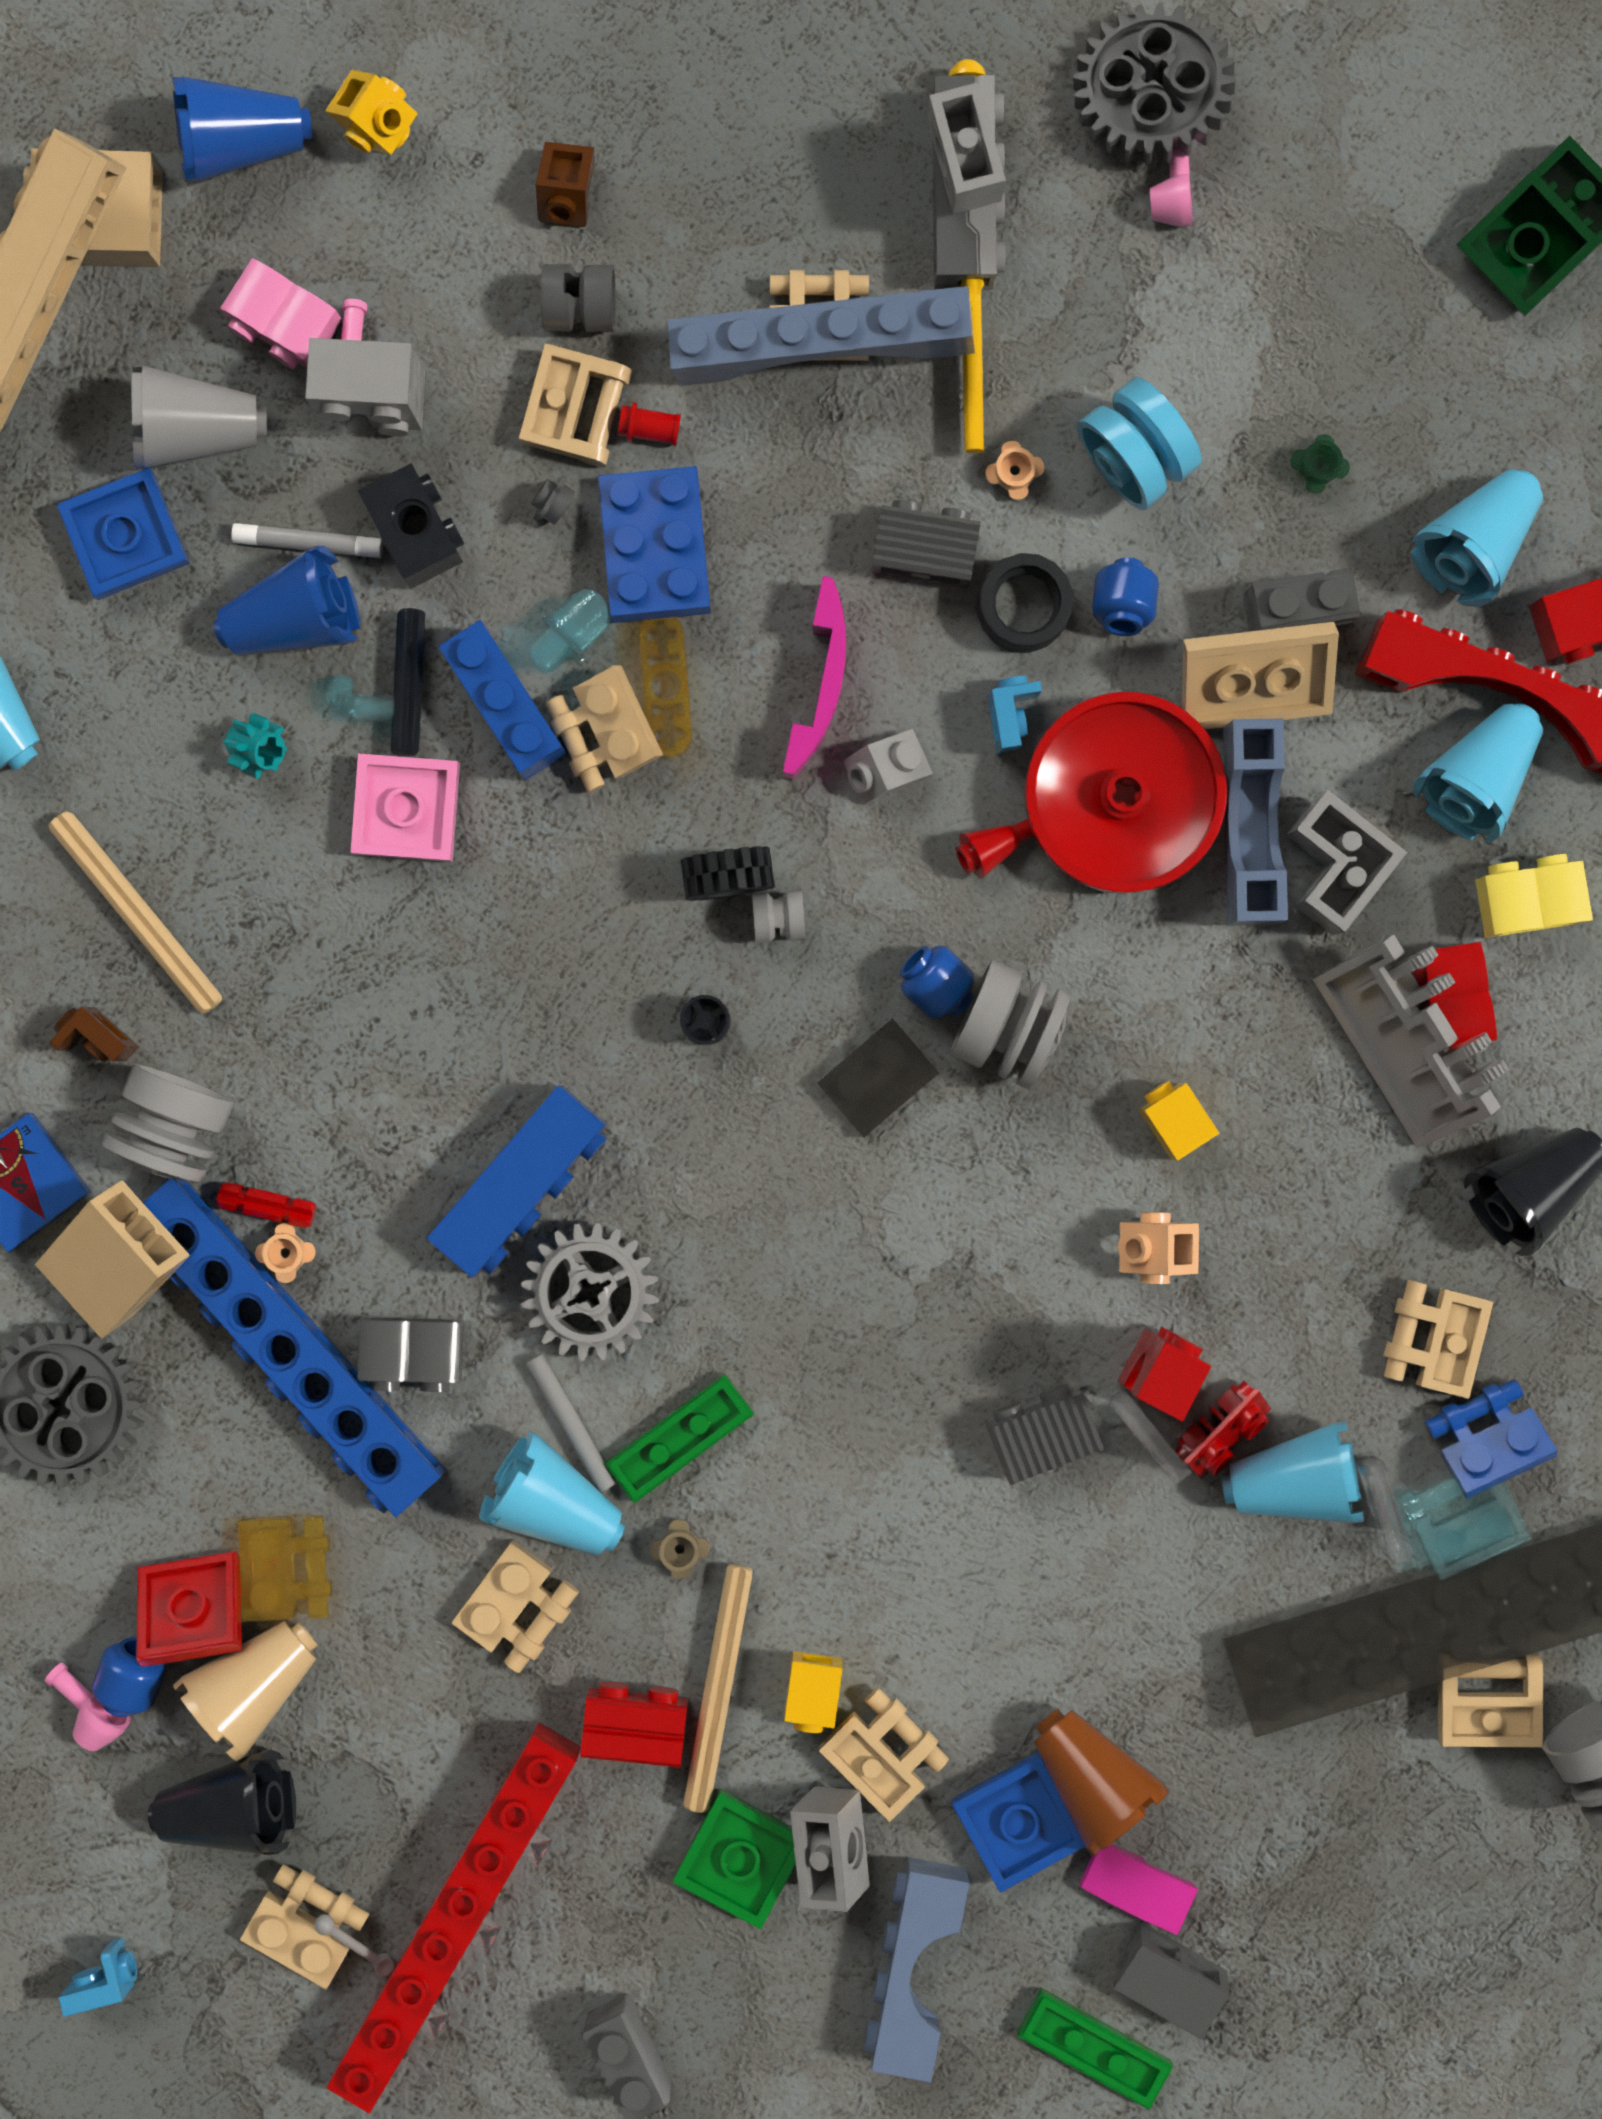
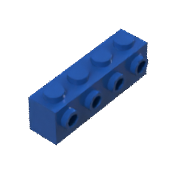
(518, 1181)

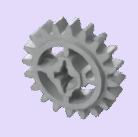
(553, 1311)

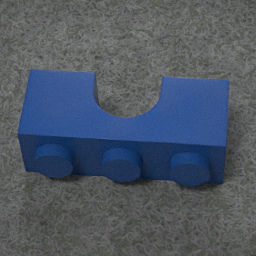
(502, 700)

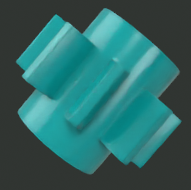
(255, 745)

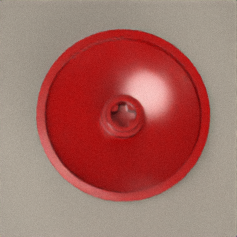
(1125, 792)

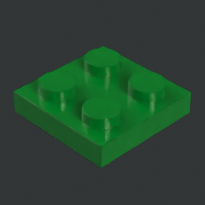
(738, 1859)

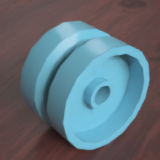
(1139, 443)

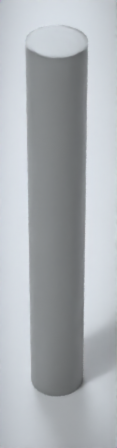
(570, 1423)

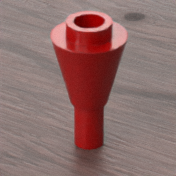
(987, 848)

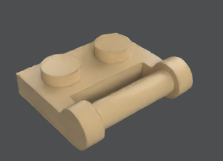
(559, 398)
(1494, 1717)

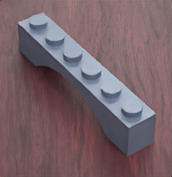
(886, 325)

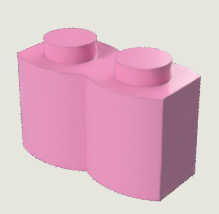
(278, 313)

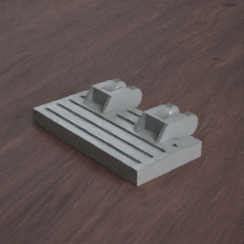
(1407, 1045)

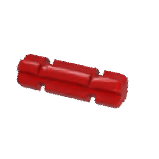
(266, 1205)

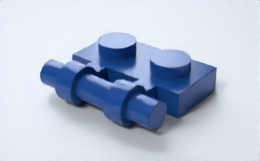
(1497, 1452)

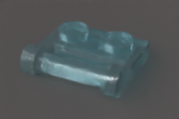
(1468, 1534)

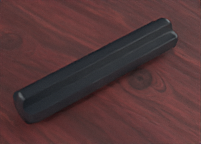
(408, 681)

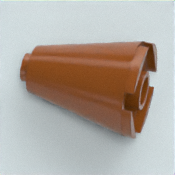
(1095, 1779)

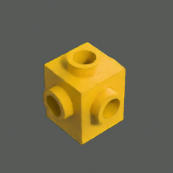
(372, 112)

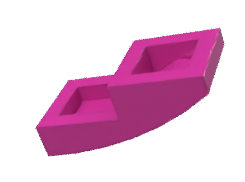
(1139, 1887)

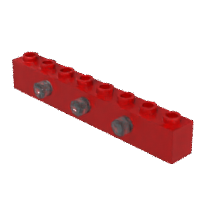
(456, 1919)

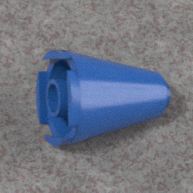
(234, 126)
(291, 609)

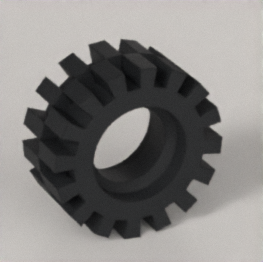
(727, 873)

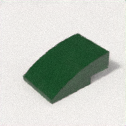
(1540, 228)

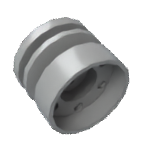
(1011, 1024)
(167, 1123)
(1576, 1754)

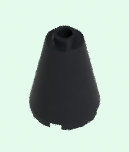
(1535, 1188)
(230, 1807)

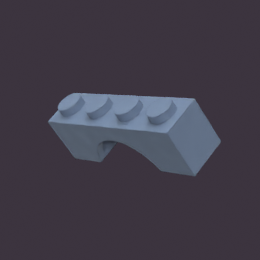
(1253, 855)
(929, 1908)

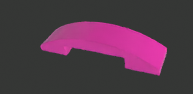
(830, 623)

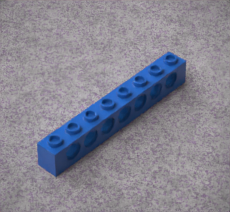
(315, 1353)

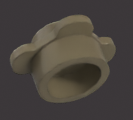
(679, 1534)

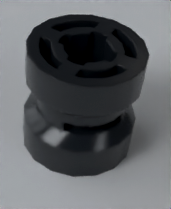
(705, 1020)

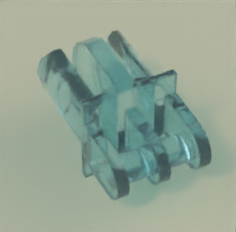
(571, 630)

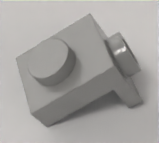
(887, 766)

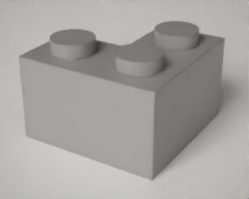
(367, 380)
(1354, 860)

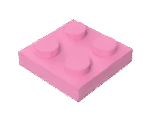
(405, 807)

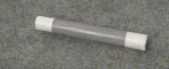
(305, 539)

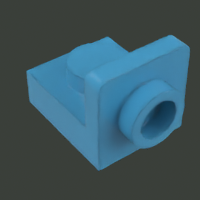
(1007, 722)
(97, 1988)

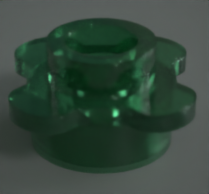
(1334, 464)

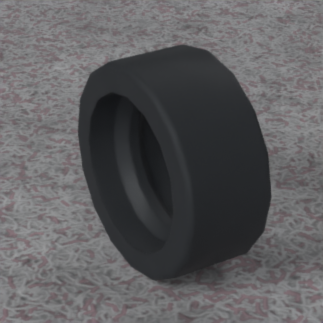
(1027, 565)

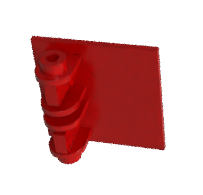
(1245, 1419)

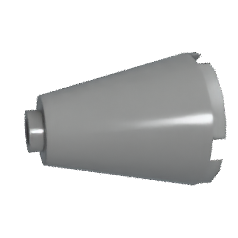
(189, 418)

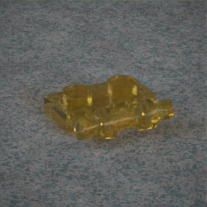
(268, 1567)

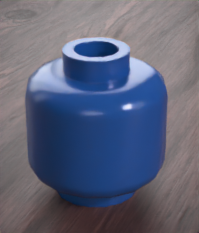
(1125, 597)
(937, 982)
(122, 1683)

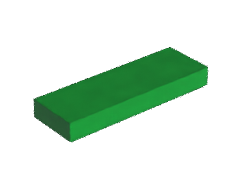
(679, 1438)
(1095, 2048)

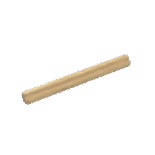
(135, 912)
(718, 1688)

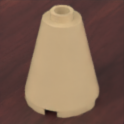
(245, 1689)

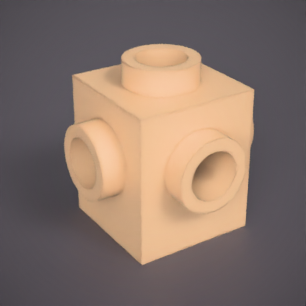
(1158, 1247)

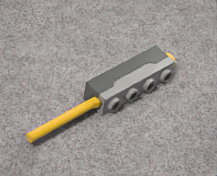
(968, 247)

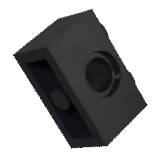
(391, 504)

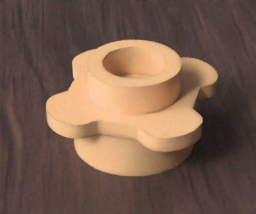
(1014, 455)
(270, 1253)

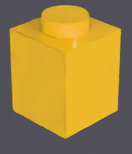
(1177, 1119)
(813, 1691)

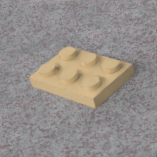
(1260, 674)

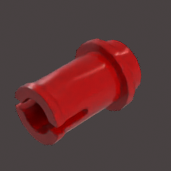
(648, 425)

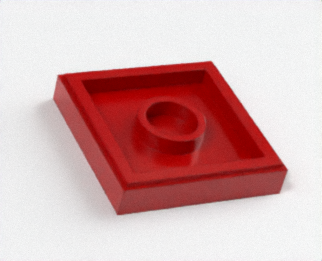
(188, 1609)

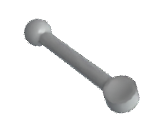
(381, 1963)

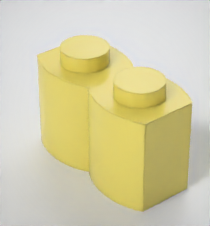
(1533, 898)

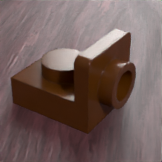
(564, 184)
(101, 1035)

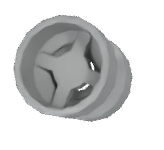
(778, 916)

